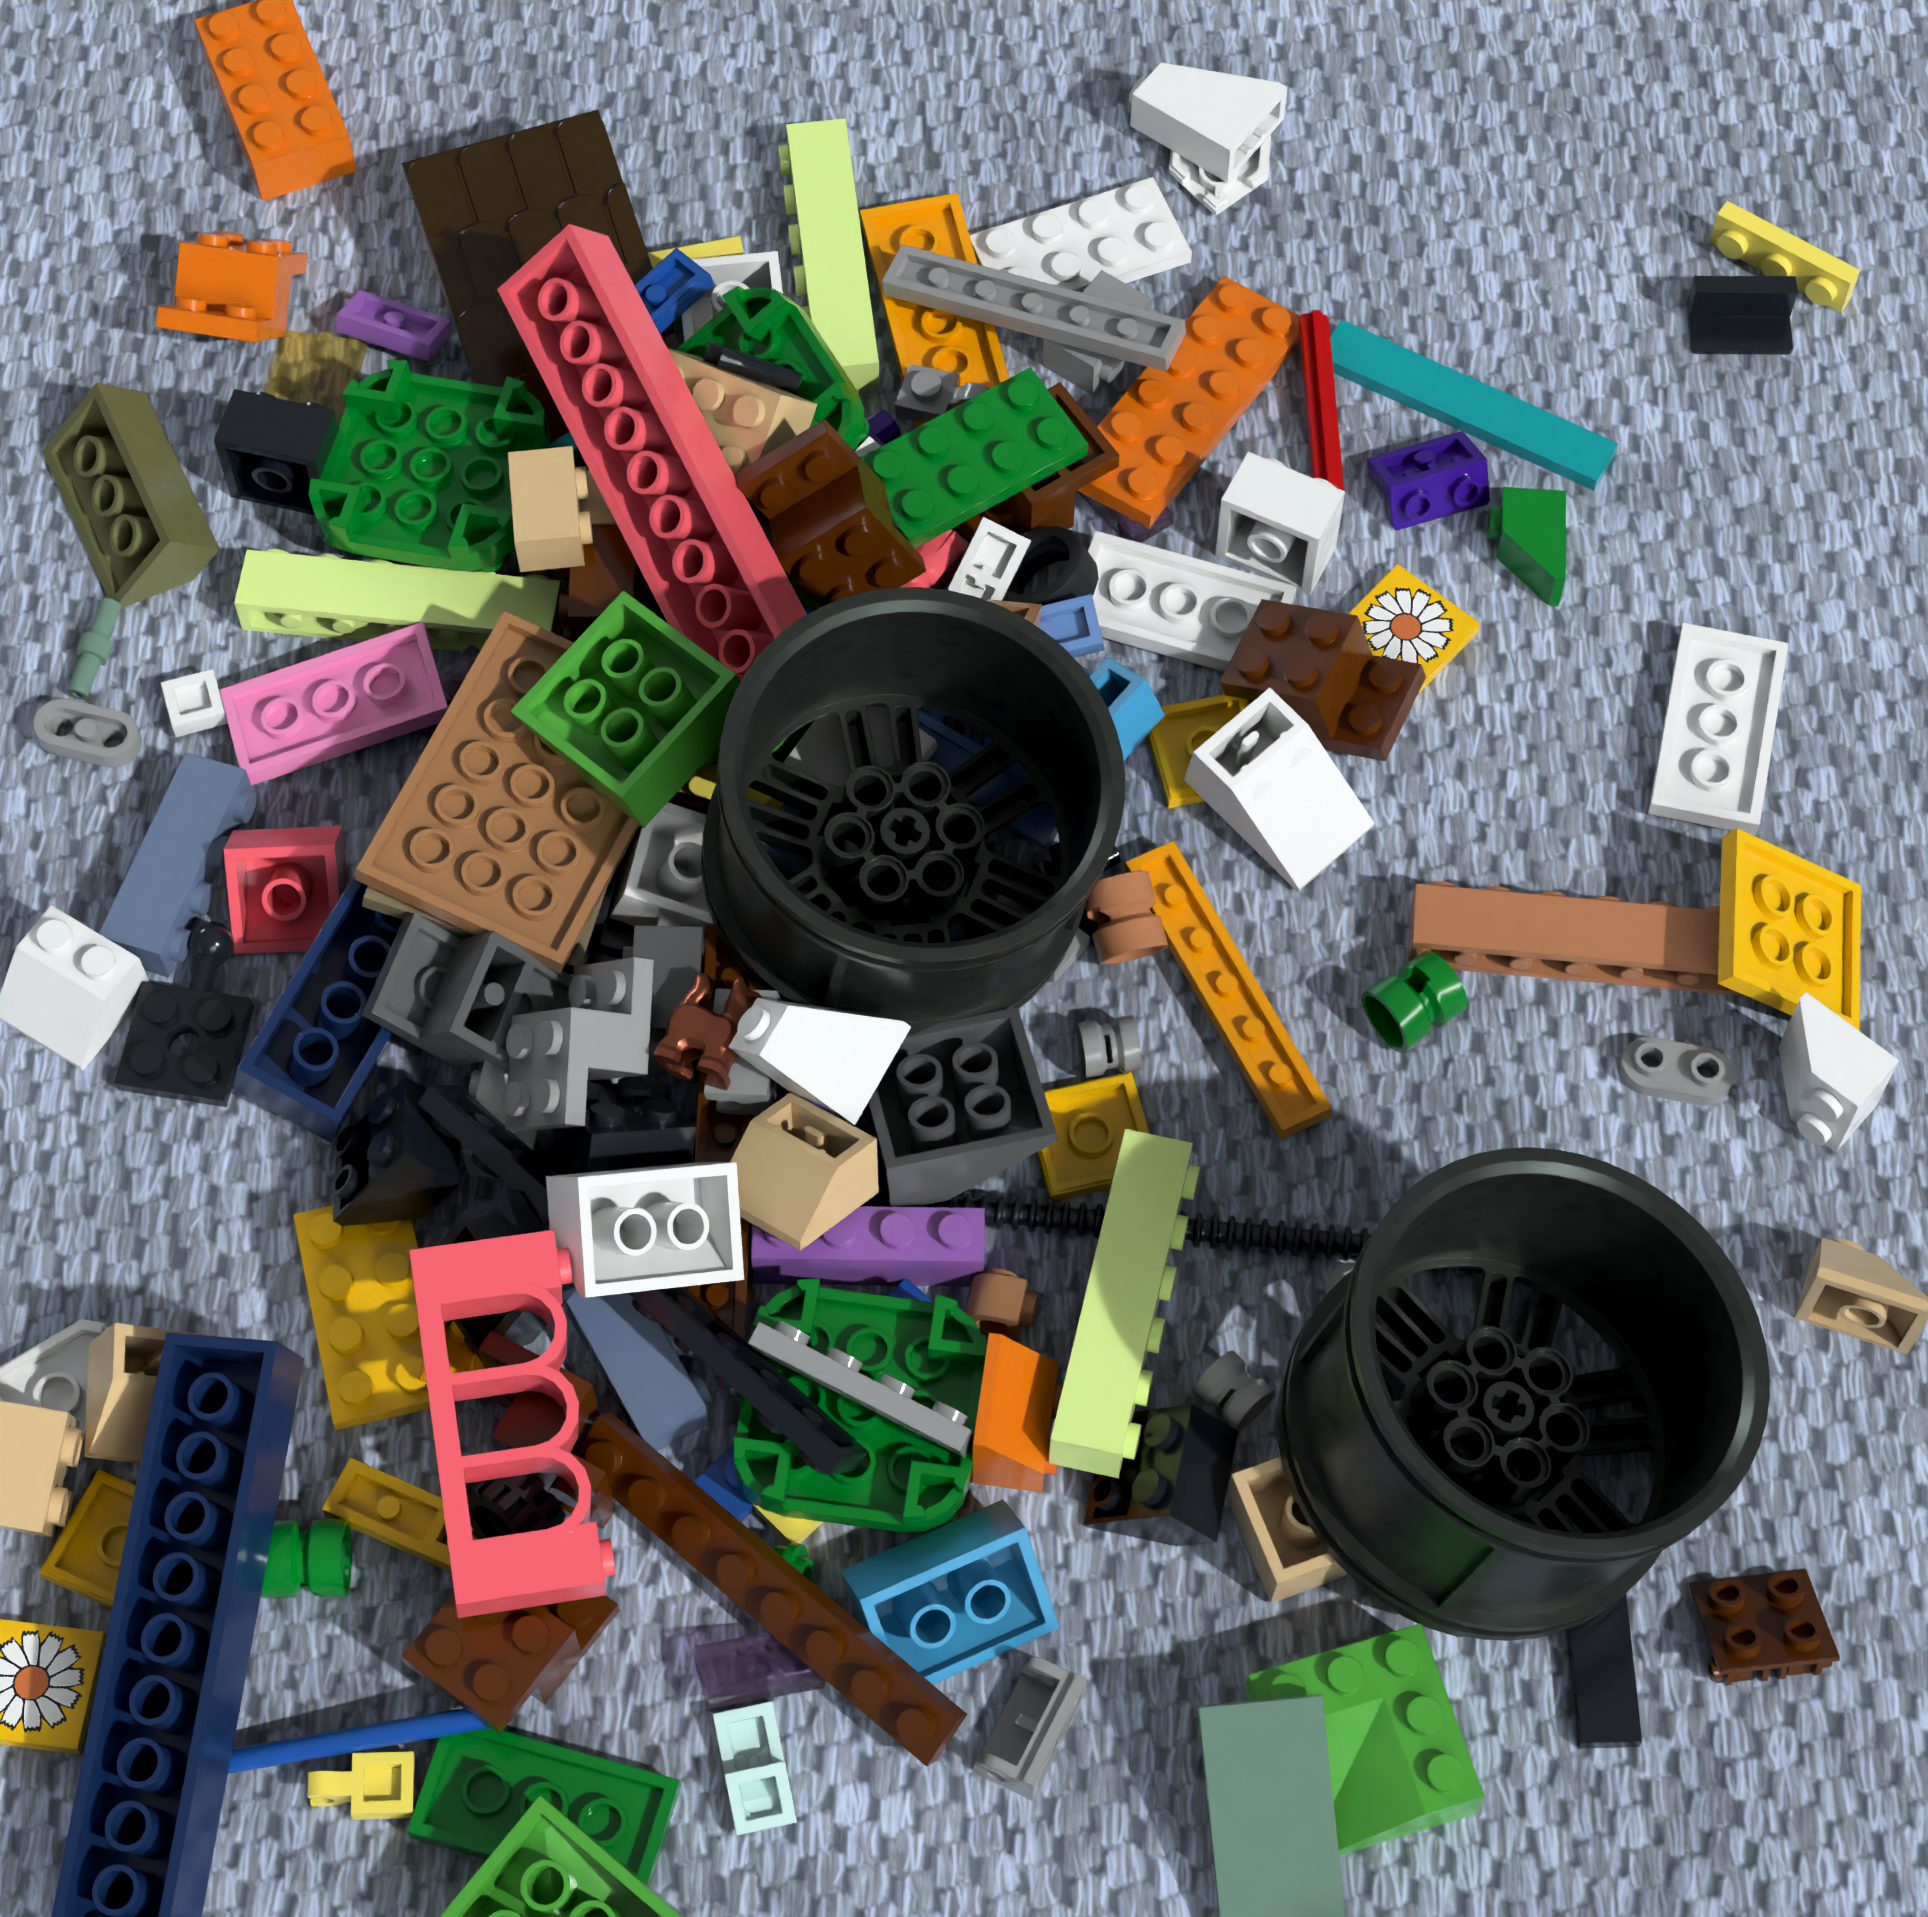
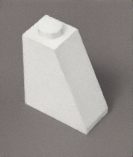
(1207, 114)
(820, 1051)

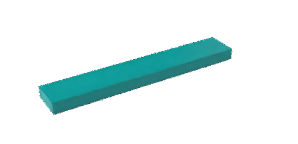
(1470, 405)

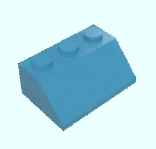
(954, 1593)

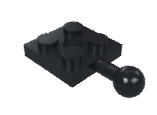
(170, 1011)

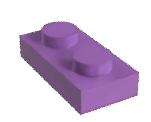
(393, 325)

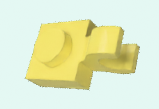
(376, 1787)

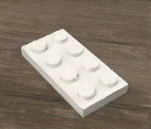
(1116, 231)
(1176, 601)
(1718, 729)

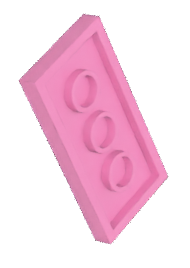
(335, 703)

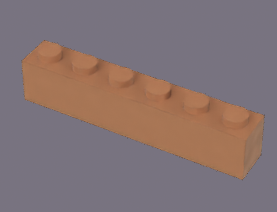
(1568, 937)

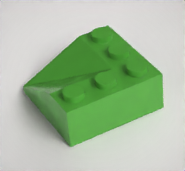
(631, 708)
(1388, 1734)
(555, 1871)

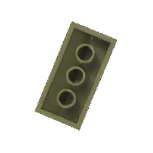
(129, 496)

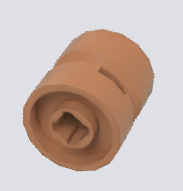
(1124, 918)

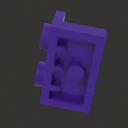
(1431, 479)

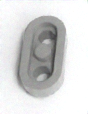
(91, 732)
(1677, 1071)

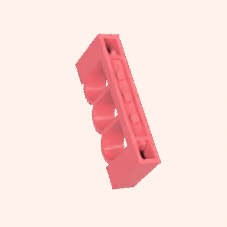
(530, 1566)

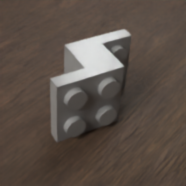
(566, 1047)

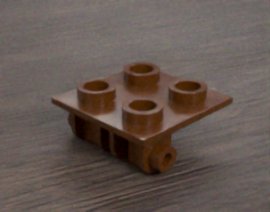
(1763, 1626)

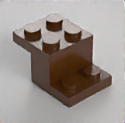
(1053, 498)
(829, 517)
(1326, 675)
(538, 1417)
(506, 1656)

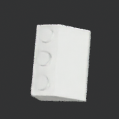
(648, 1226)

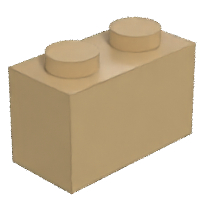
(547, 508)

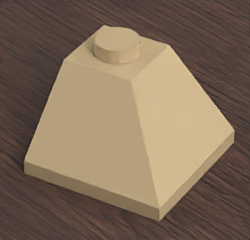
(1861, 1297)

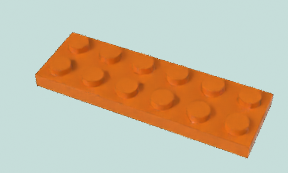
(1179, 416)

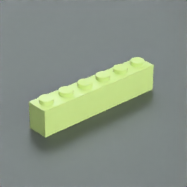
(830, 245)
(372, 598)
(1122, 1304)

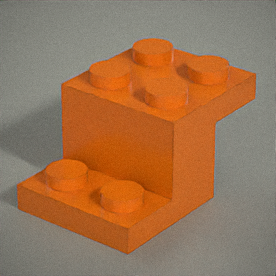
(232, 287)

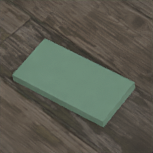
(1271, 1808)

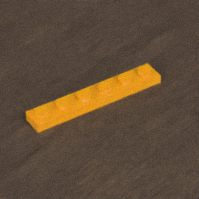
(1231, 995)

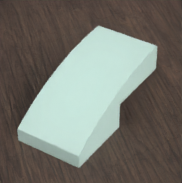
(754, 1768)

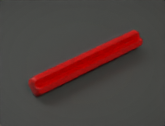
(1320, 398)

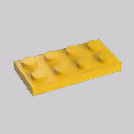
(364, 1315)

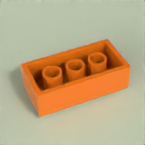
(275, 96)

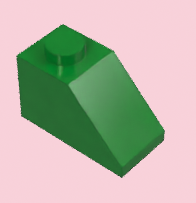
(1532, 538)

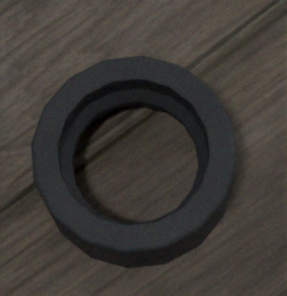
(1047, 547)

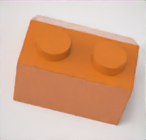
(1015, 1417)

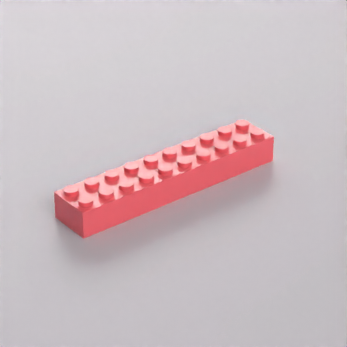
(650, 449)

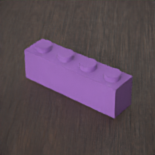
(880, 1249)

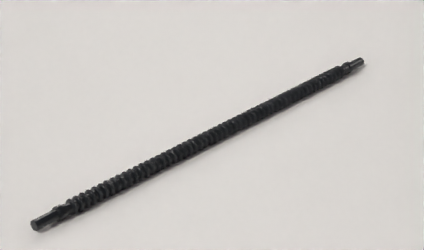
(1198, 1229)

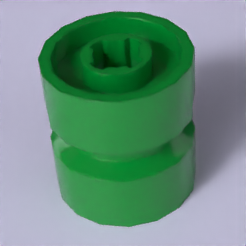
(1420, 996)
(309, 1558)

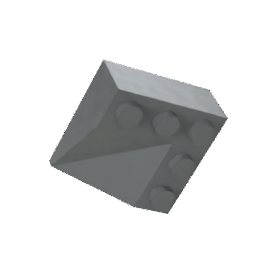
(958, 1108)

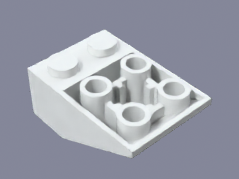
(1279, 789)

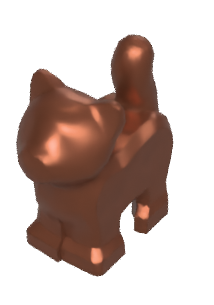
(704, 1035)

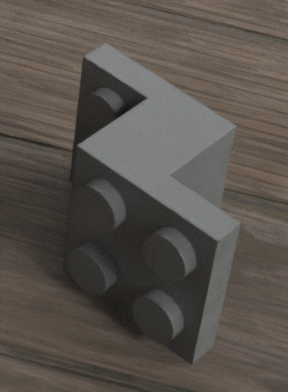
(460, 992)

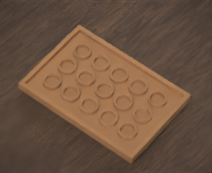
(495, 819)

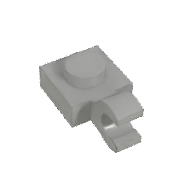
(931, 393)

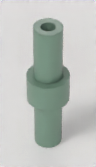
(94, 649)

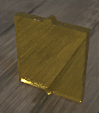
(317, 368)

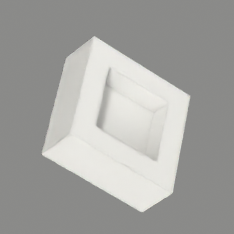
(194, 703)

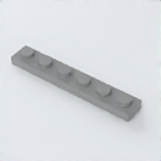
(1034, 307)

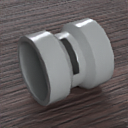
(1121, 1044)
(1234, 1391)

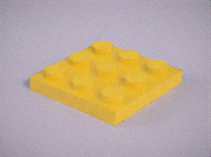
(1787, 928)

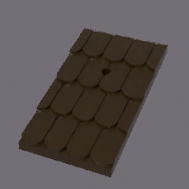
(496, 208)

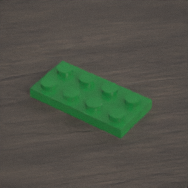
(975, 457)
(489, 1780)

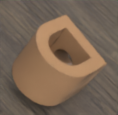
(1001, 1303)

